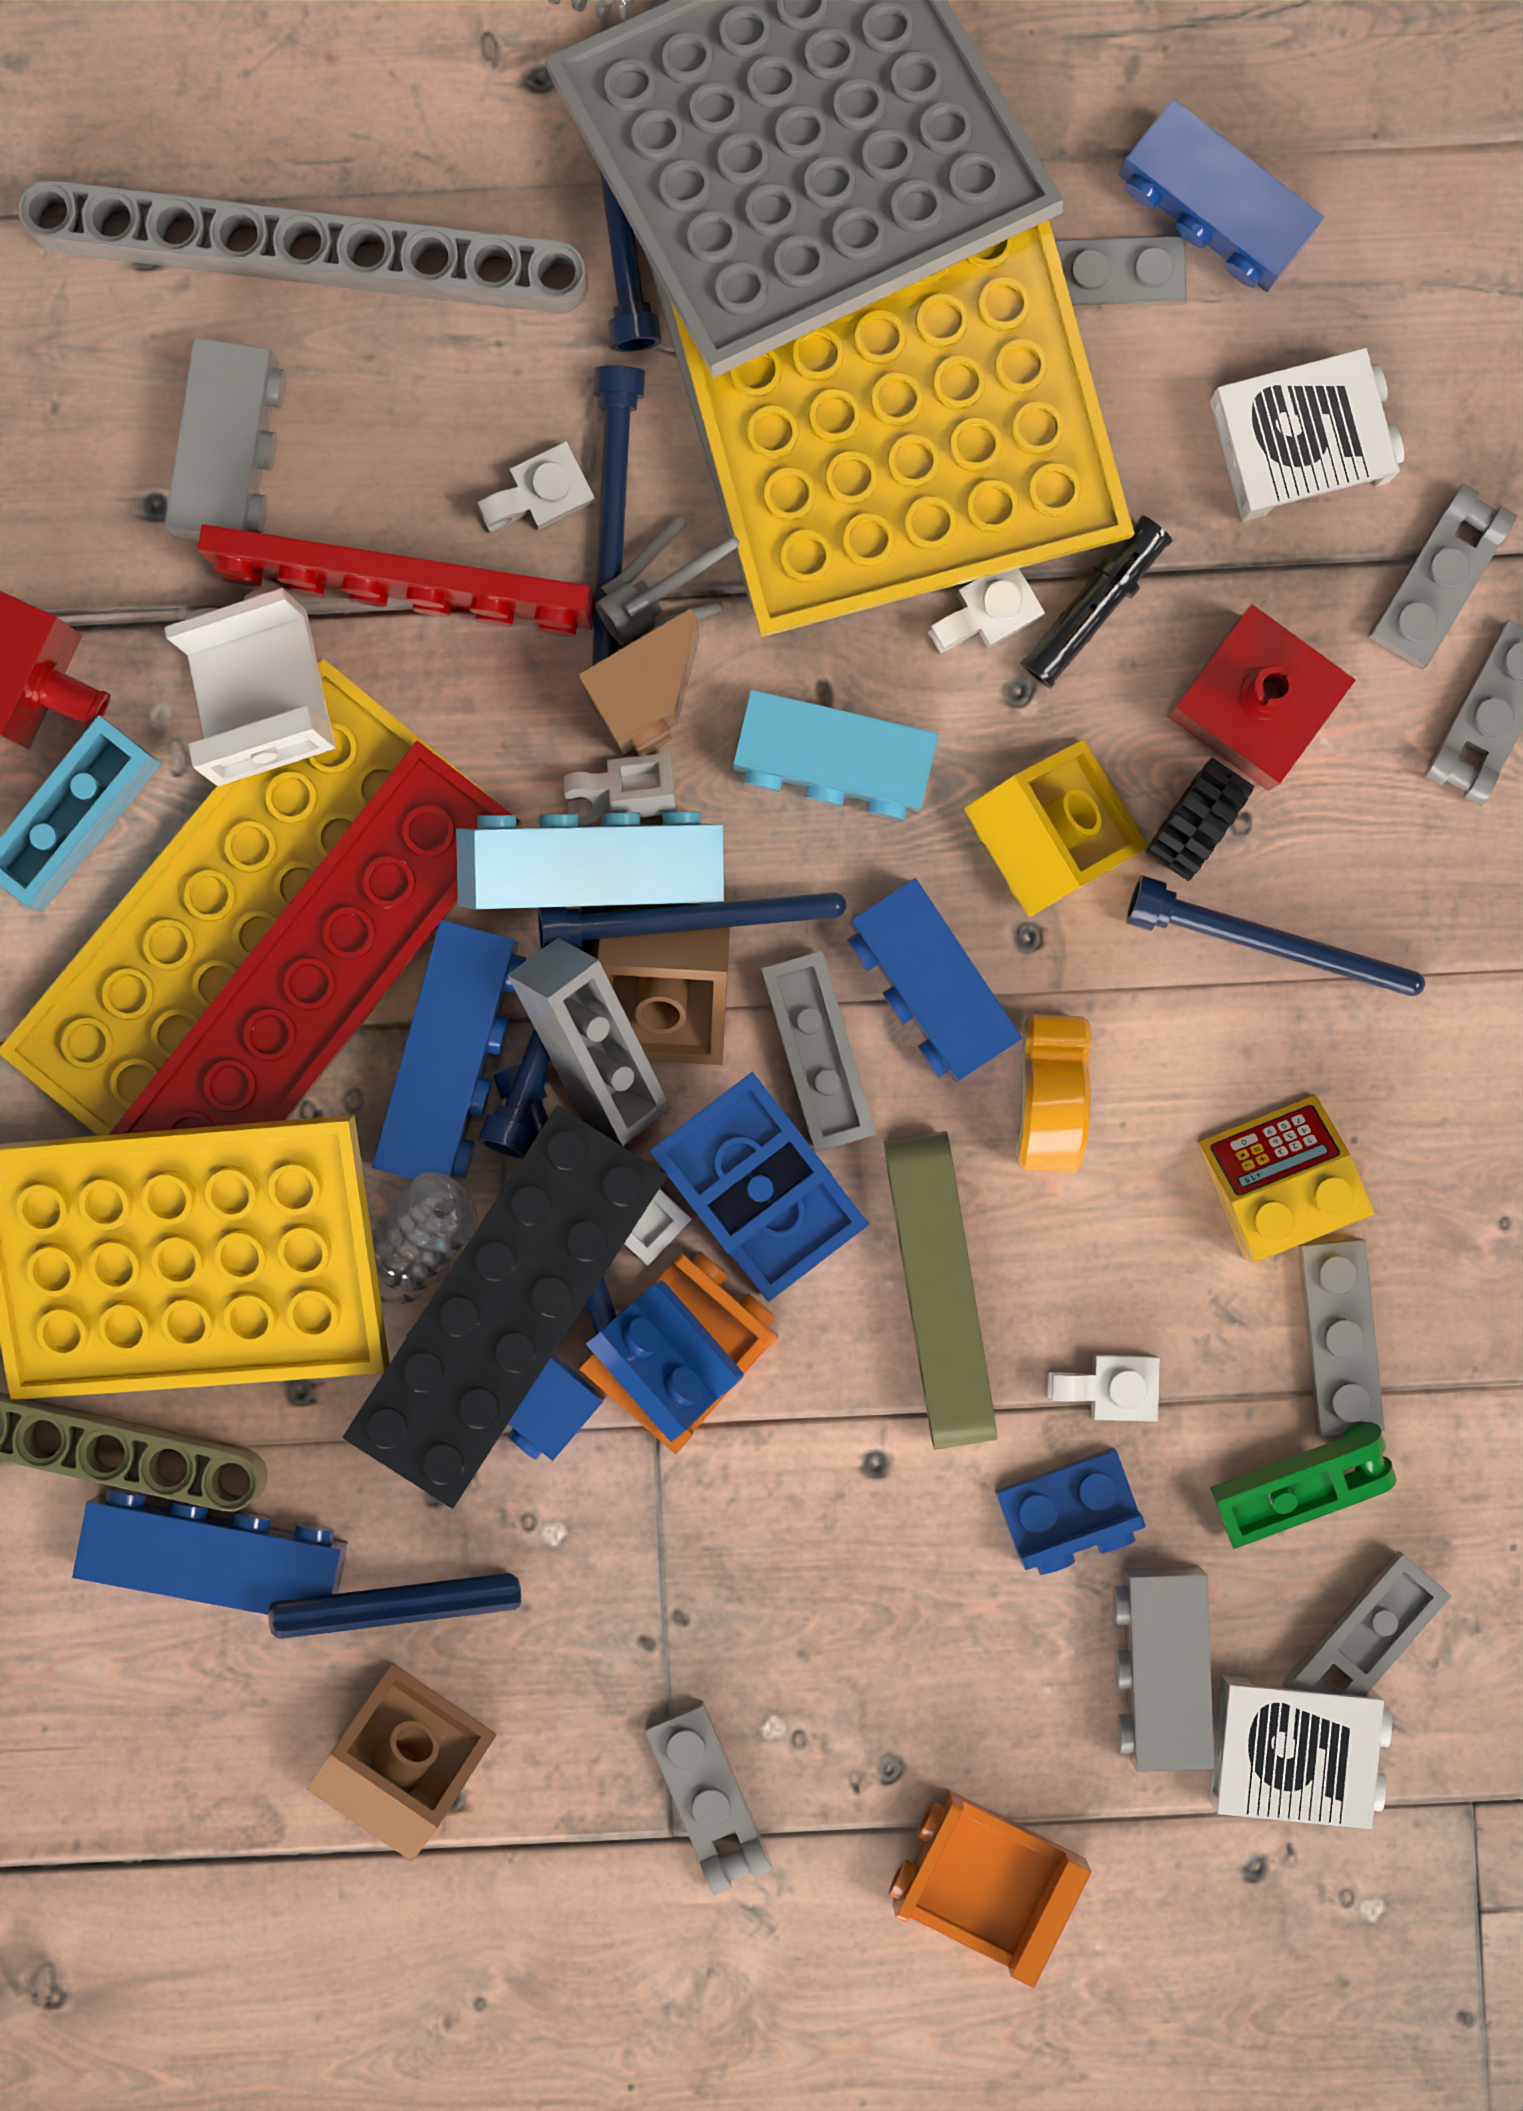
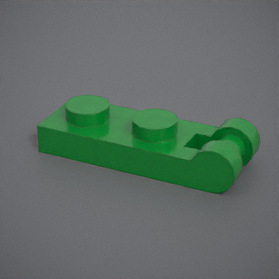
(1305, 1486)

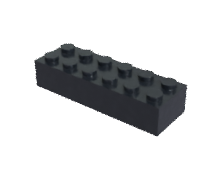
(504, 1307)

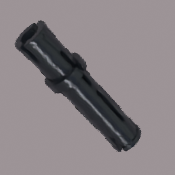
(1046, 659)

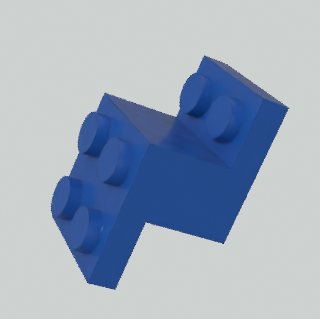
(759, 1186)

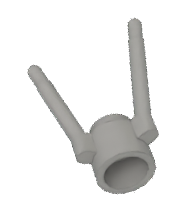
(631, 609)

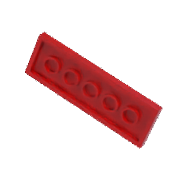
(376, 576)

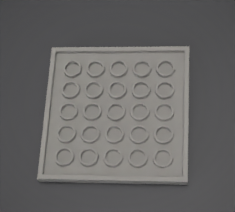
(799, 156)

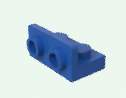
(665, 1359)
(1070, 1512)

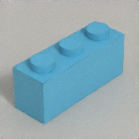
(834, 755)
(72, 813)

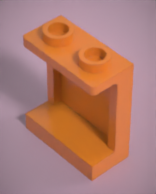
(736, 1325)
(990, 1885)

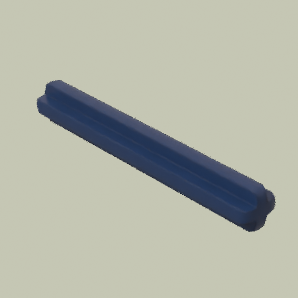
(394, 1605)

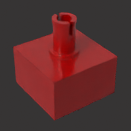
(33, 669)
(1261, 698)

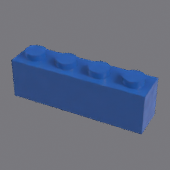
(447, 1054)
(204, 1556)

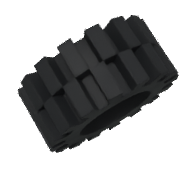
(1200, 819)

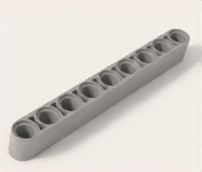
(280, 227)

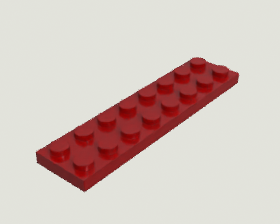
(322, 958)

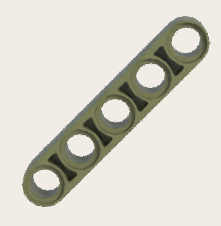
(940, 1290)
(141, 1452)

